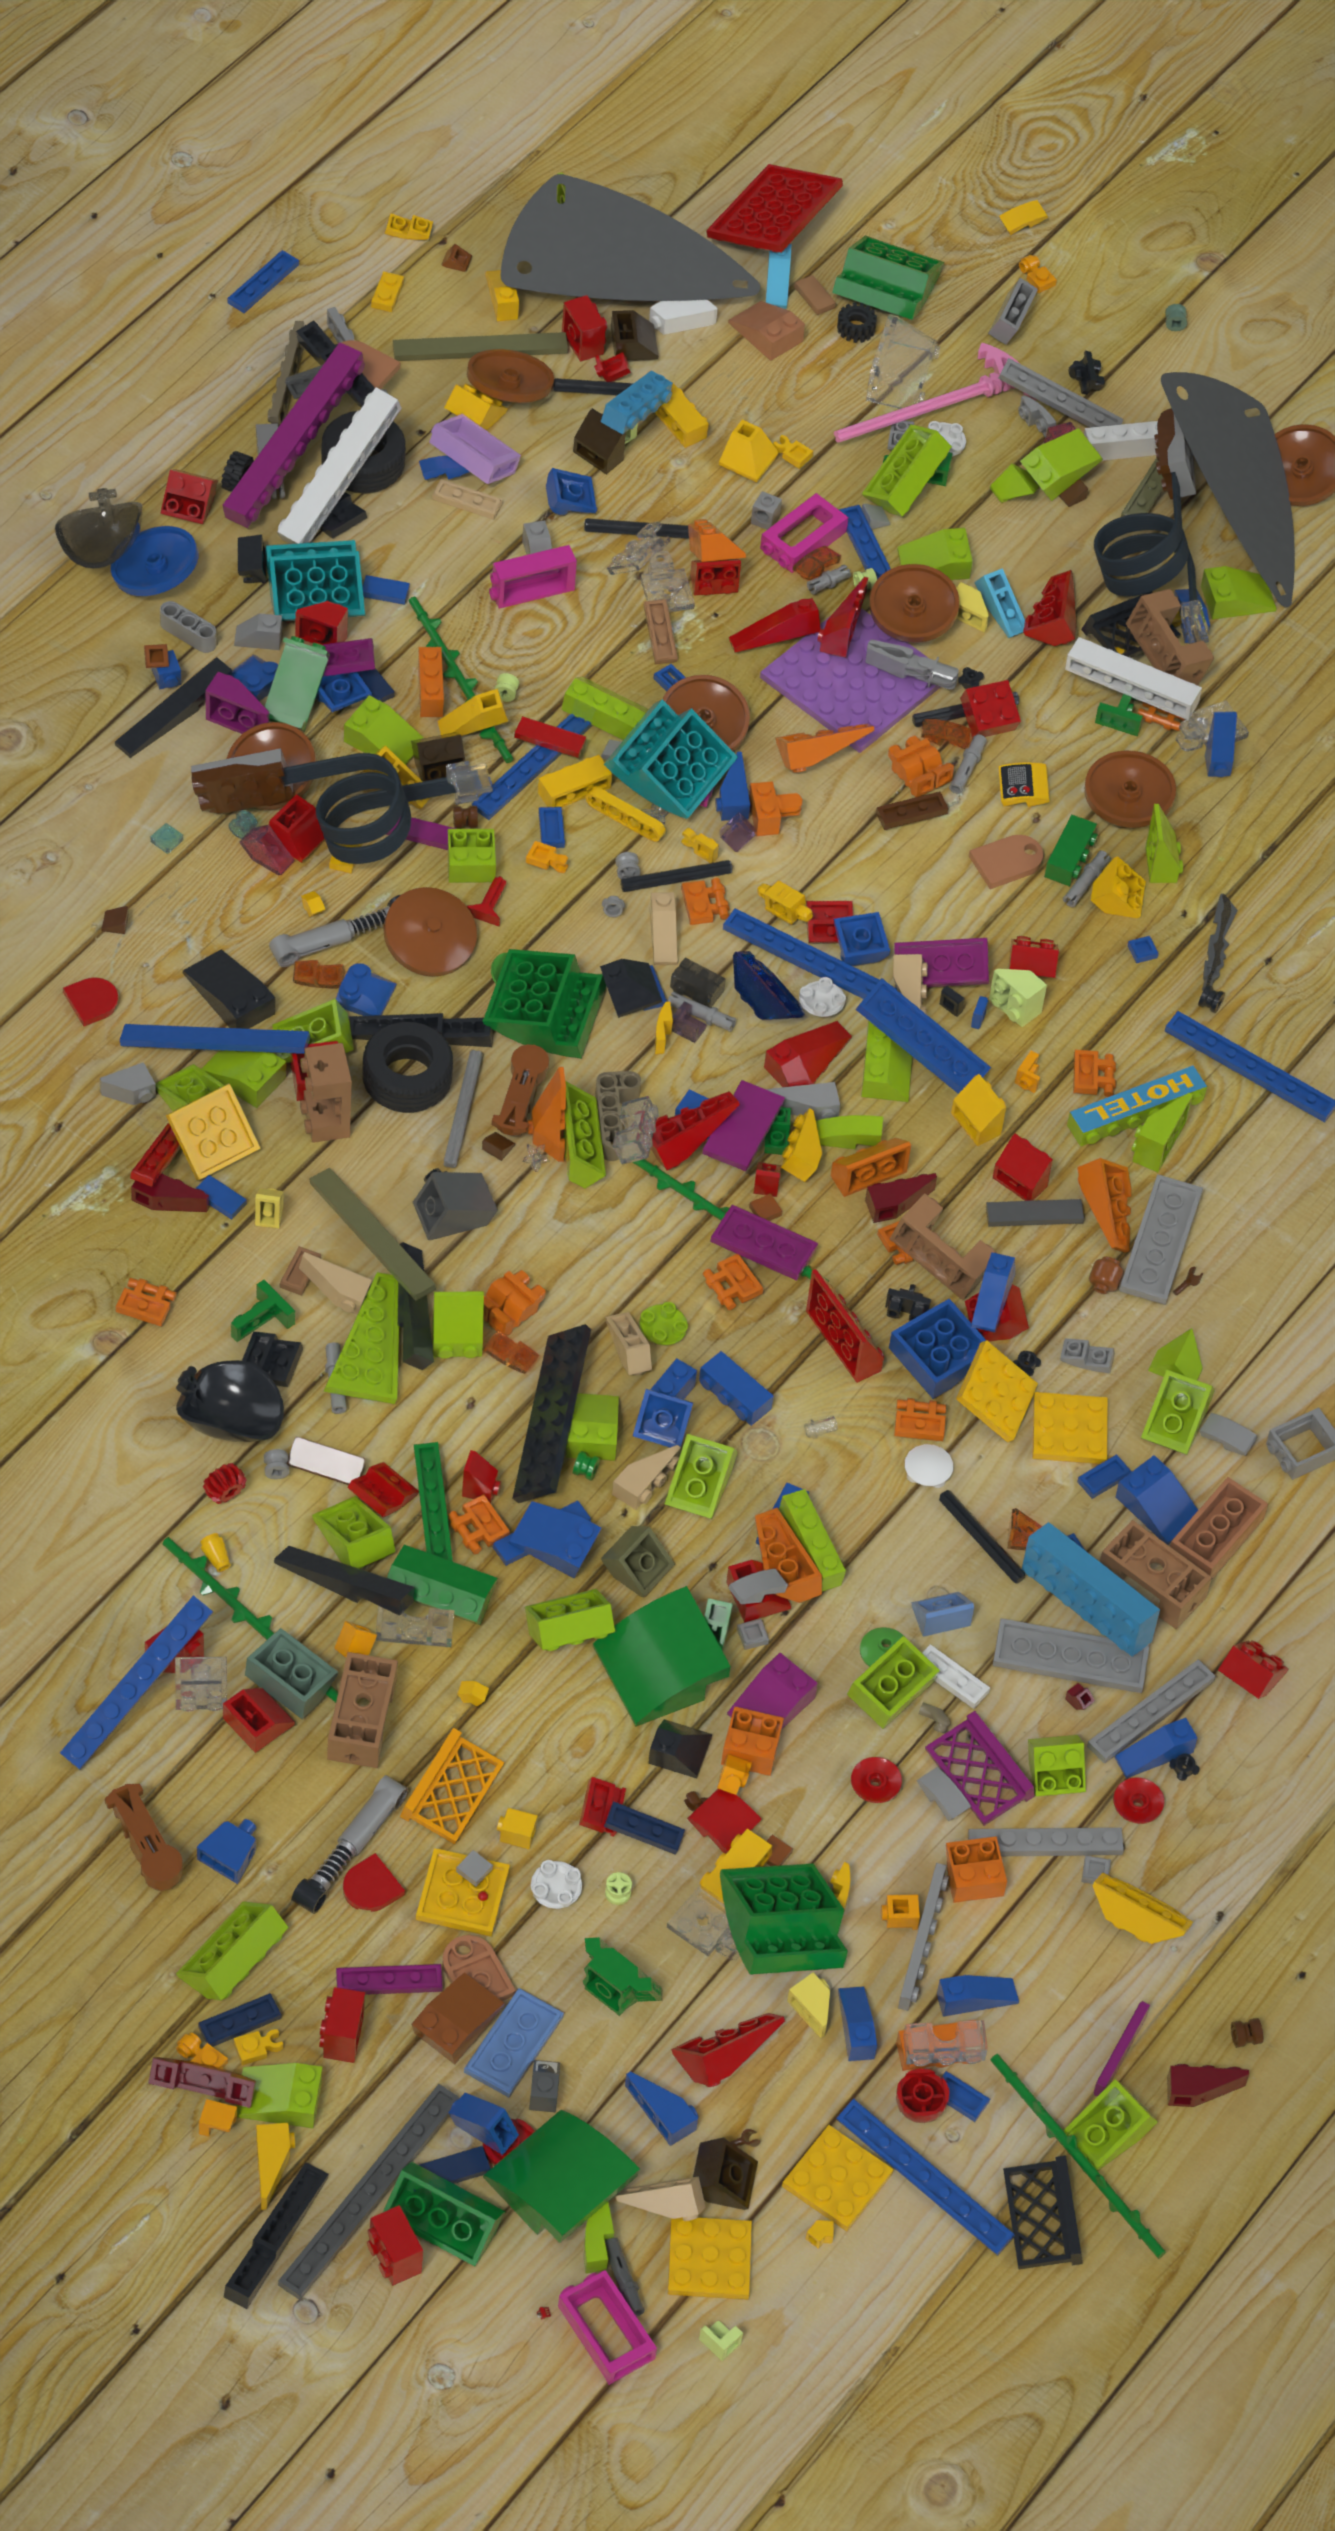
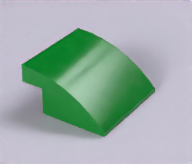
(887, 277)
(545, 1001)
(662, 1657)
(783, 1918)
(561, 2175)

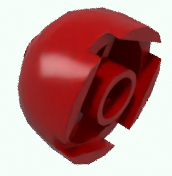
(922, 2095)

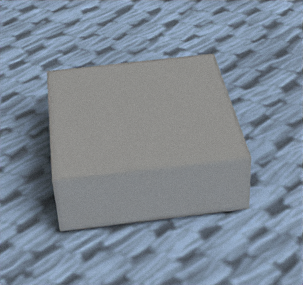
(752, 1634)
(1094, 1867)
(474, 1868)

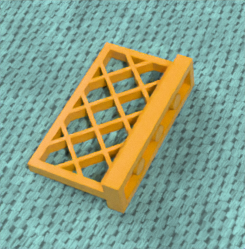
(436, 1771)

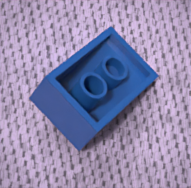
(1156, 1499)
(555, 1537)

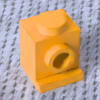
(734, 1774)
(901, 1911)

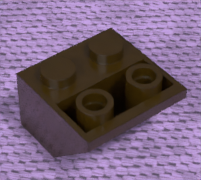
(633, 336)
(599, 443)
(435, 753)

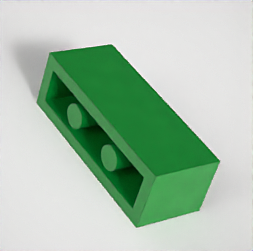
(1071, 850)

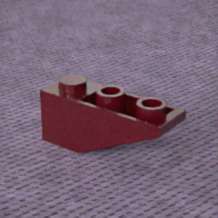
(170, 1195)
(894, 1198)
(1197, 2085)

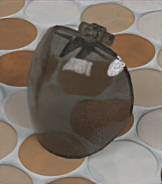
(100, 533)

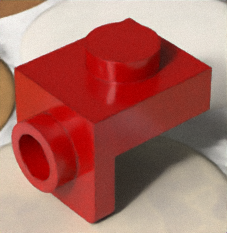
(612, 368)

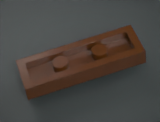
(912, 810)

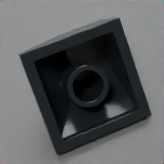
(630, 985)
(679, 1748)

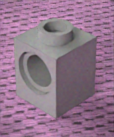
(766, 510)

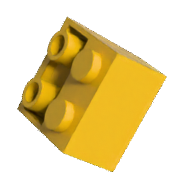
(475, 405)
(979, 1111)

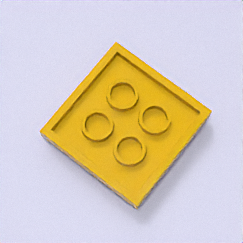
(213, 1131)
(996, 1391)
(1069, 1428)
(454, 1901)
(837, 2178)
(710, 2258)

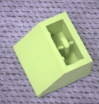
(1018, 994)

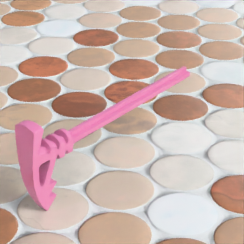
(987, 385)

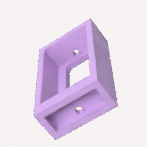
(474, 448)

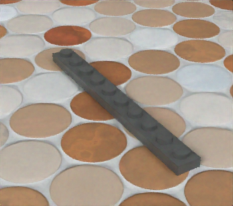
(367, 2193)

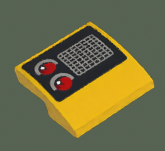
(1024, 783)

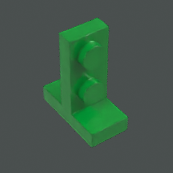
(1120, 717)
(268, 1307)

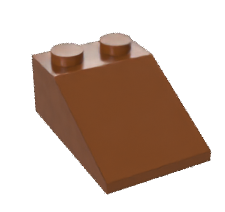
(457, 2017)

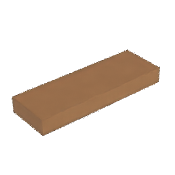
(660, 631)

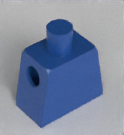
(229, 1849)

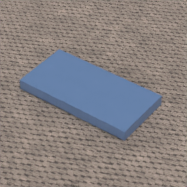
(513, 2042)

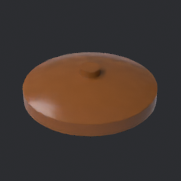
(510, 375)
(1307, 463)
(914, 603)
(715, 703)
(276, 735)
(1127, 786)
(430, 931)

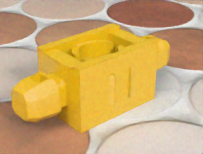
(785, 902)

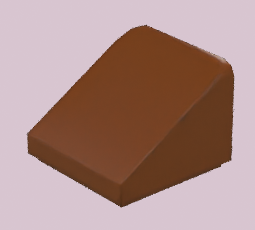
(456, 258)
(156, 656)

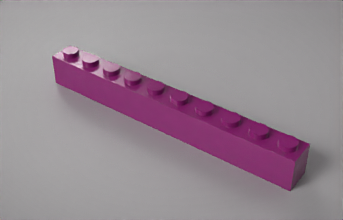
(293, 435)

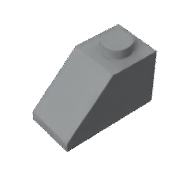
(536, 538)
(260, 632)
(129, 1085)

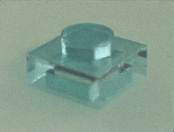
(166, 838)

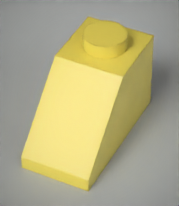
(972, 607)
(268, 1207)
(811, 2002)

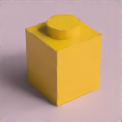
(517, 1828)

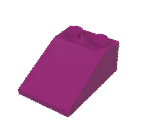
(233, 705)
(778, 1690)

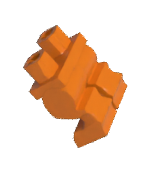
(920, 766)
(514, 1299)

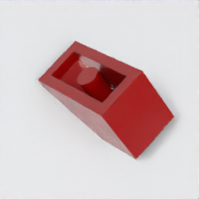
(479, 1478)

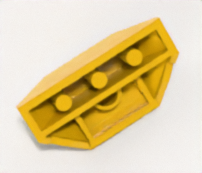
(1138, 1911)

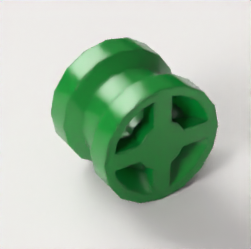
(586, 1465)

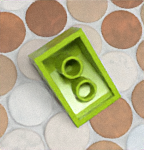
(1061, 462)
(942, 550)
(1235, 593)
(379, 725)
(1162, 849)
(325, 1024)
(249, 1073)
(186, 1086)
(1160, 1133)
(458, 1324)
(1177, 1412)
(594, 1427)
(701, 1476)
(355, 1533)
(284, 2094)
(1110, 2125)

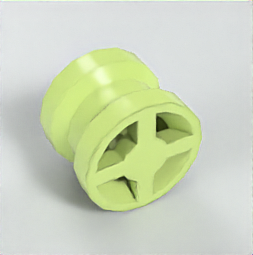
(870, 573)
(507, 686)
(620, 1882)

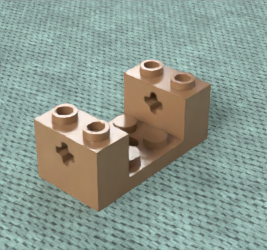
(1151, 630)
(326, 1093)
(933, 1254)
(1178, 1585)
(356, 1729)

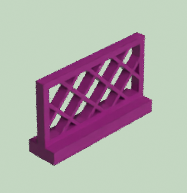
(1000, 1761)

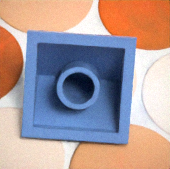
(943, 1613)

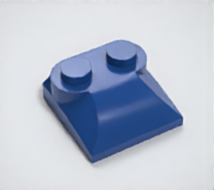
(570, 492)
(256, 675)
(342, 690)
(861, 939)
(364, 991)
(663, 1419)

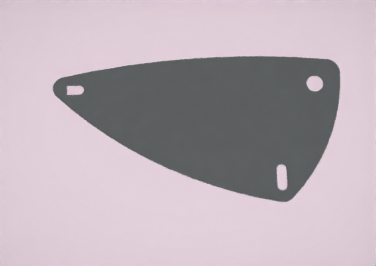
(614, 249)
(1241, 469)

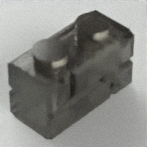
(697, 983)

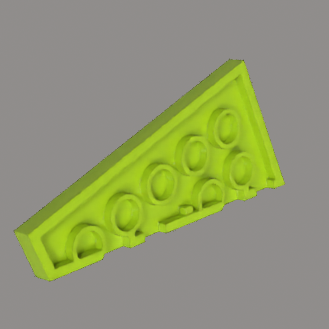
(370, 1354)

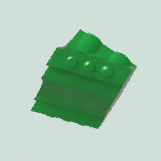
(616, 1979)

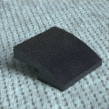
(343, 517)
(273, 1356)

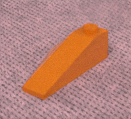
(805, 750)
(548, 1117)
(1106, 1191)
(786, 1554)

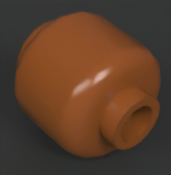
(1106, 1275)

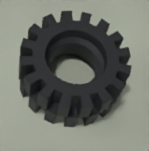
(854, 331)
(235, 470)

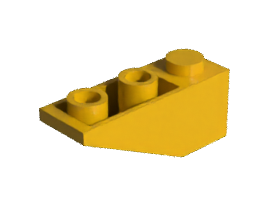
(475, 714)
(804, 1149)

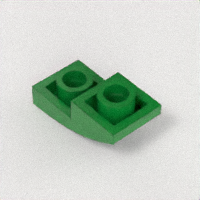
(778, 1133)

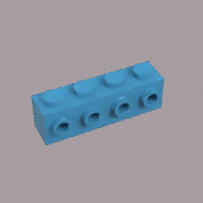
(637, 402)

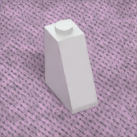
(682, 315)

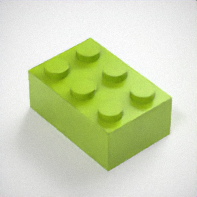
(570, 1620)
(893, 1682)

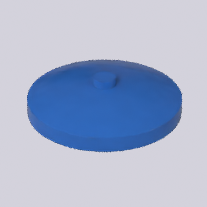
(156, 561)

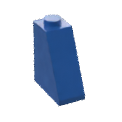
(484, 2122)

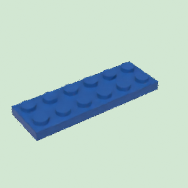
(921, 1036)

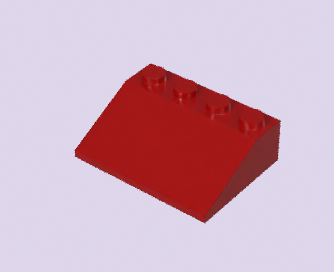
(842, 1329)

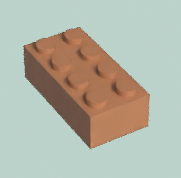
(1220, 1527)

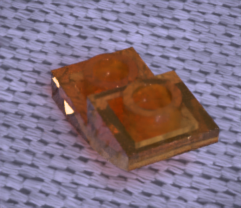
(814, 563)
(940, 731)
(313, 974)
(509, 1353)

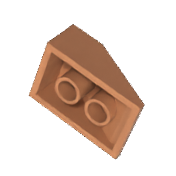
(769, 328)

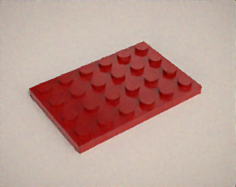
(774, 208)

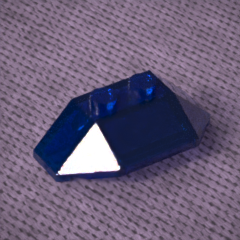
(763, 989)

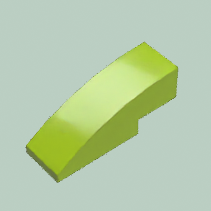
(850, 1130)
(598, 2230)

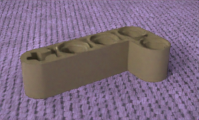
(621, 1087)

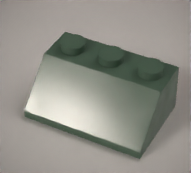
(290, 1673)

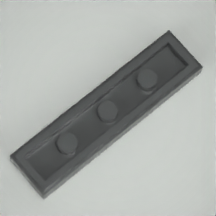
(1034, 1212)

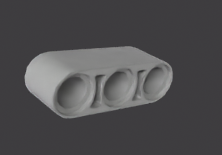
(188, 626)

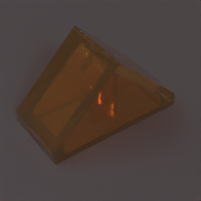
(1020, 1529)

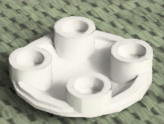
(952, 434)
(822, 998)
(928, 1465)
(556, 1884)

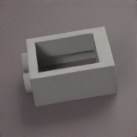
(1322, 1430)

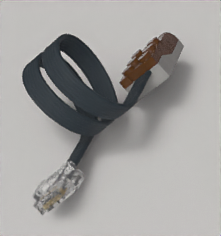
(1178, 475)
(267, 780)

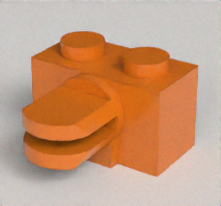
(769, 808)

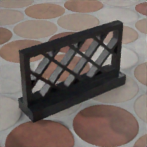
(1108, 619)
(1065, 2207)

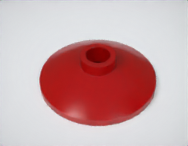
(879, 1771)
(1142, 1792)

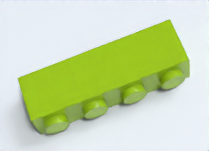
(809, 1530)

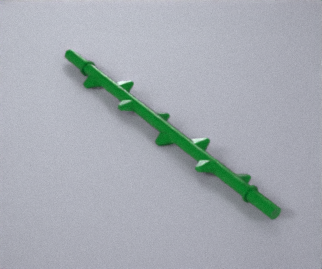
(454, 672)
(687, 1190)
(229, 1595)
(1116, 2204)

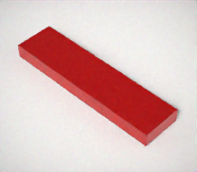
(156, 1157)

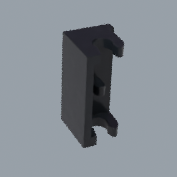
(252, 558)

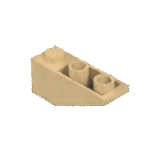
(908, 978)
(642, 1477)

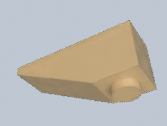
(663, 928)
(337, 1283)
(630, 1343)
(671, 2199)

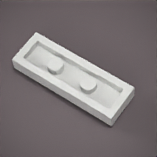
(956, 1678)

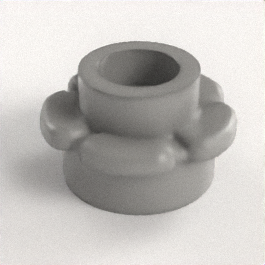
(613, 910)

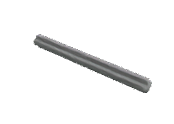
(462, 1109)

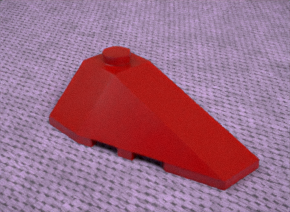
(1055, 614)
(784, 624)
(841, 624)
(806, 1055)
(682, 1134)
(720, 2056)

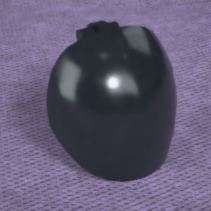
(230, 1401)

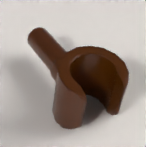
(1191, 1279)
(693, 1800)
(744, 2139)

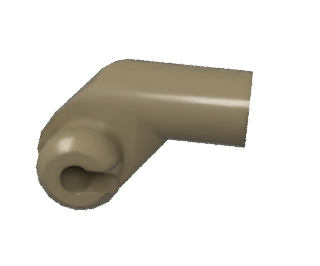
(937, 1715)

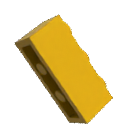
(683, 419)
(574, 782)
(746, 1852)

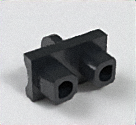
(1086, 373)
(906, 1301)

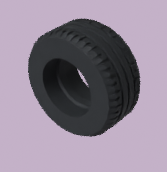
(378, 470)
(400, 1091)

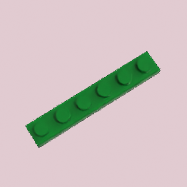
(432, 1500)

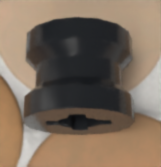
(1211, 998)

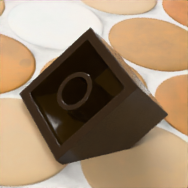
(725, 2173)

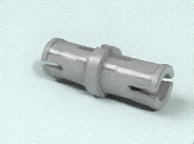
(828, 579)

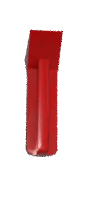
(485, 910)

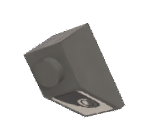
(544, 2086)

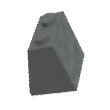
(454, 1204)

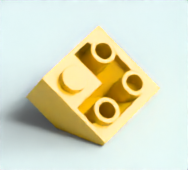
(748, 451)
(1119, 890)

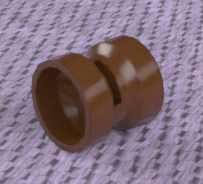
(460, 819)
(1247, 2032)

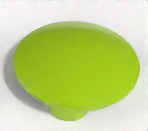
(663, 1324)

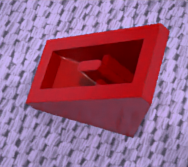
(767, 1179)

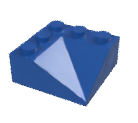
(937, 1347)

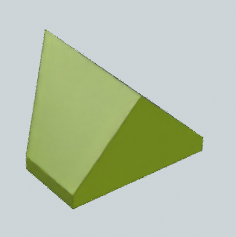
(1013, 483)
(1179, 1357)

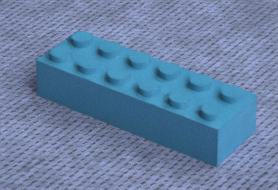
(1090, 1589)

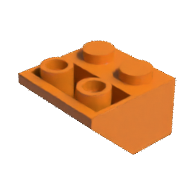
(753, 1738)
(975, 1869)

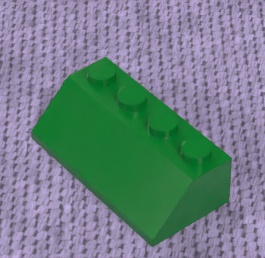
(444, 1583)
(445, 2213)

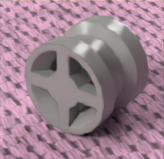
(627, 865)
(276, 1464)

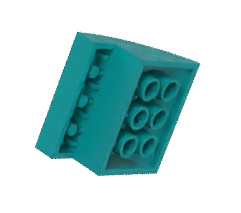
(314, 574)
(671, 759)

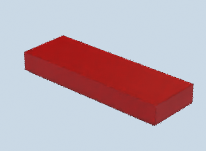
(550, 737)

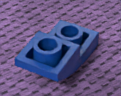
(439, 465)

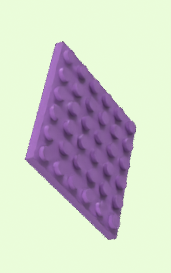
(847, 689)

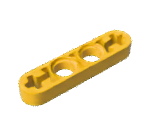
(625, 814)

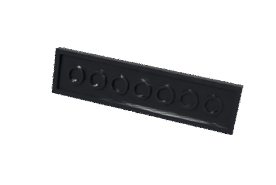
(551, 1414)

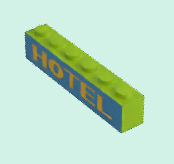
(1133, 1106)

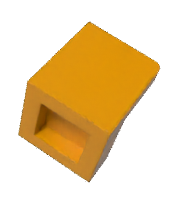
(355, 1639)
(216, 2116)

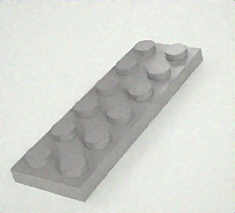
(1161, 1239)
(1068, 1656)

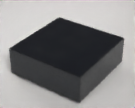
(952, 1001)

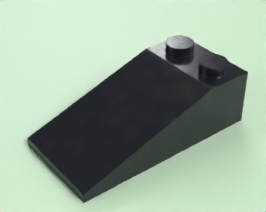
(231, 990)

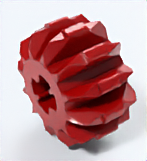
(224, 1483)

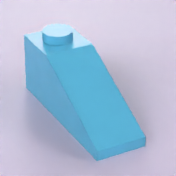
(778, 277)
(1001, 602)

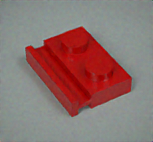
(597, 1804)

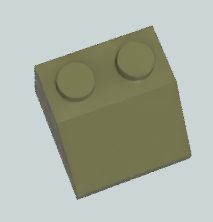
(638, 1560)

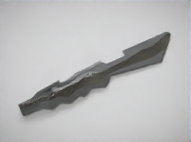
(1217, 944)

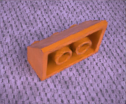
(710, 543)
(871, 1165)

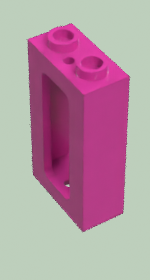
(833, 527)
(534, 586)
(603, 2287)

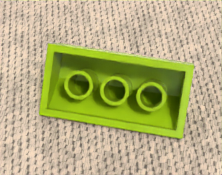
(907, 469)
(602, 707)
(885, 1068)
(582, 1138)
(233, 1950)

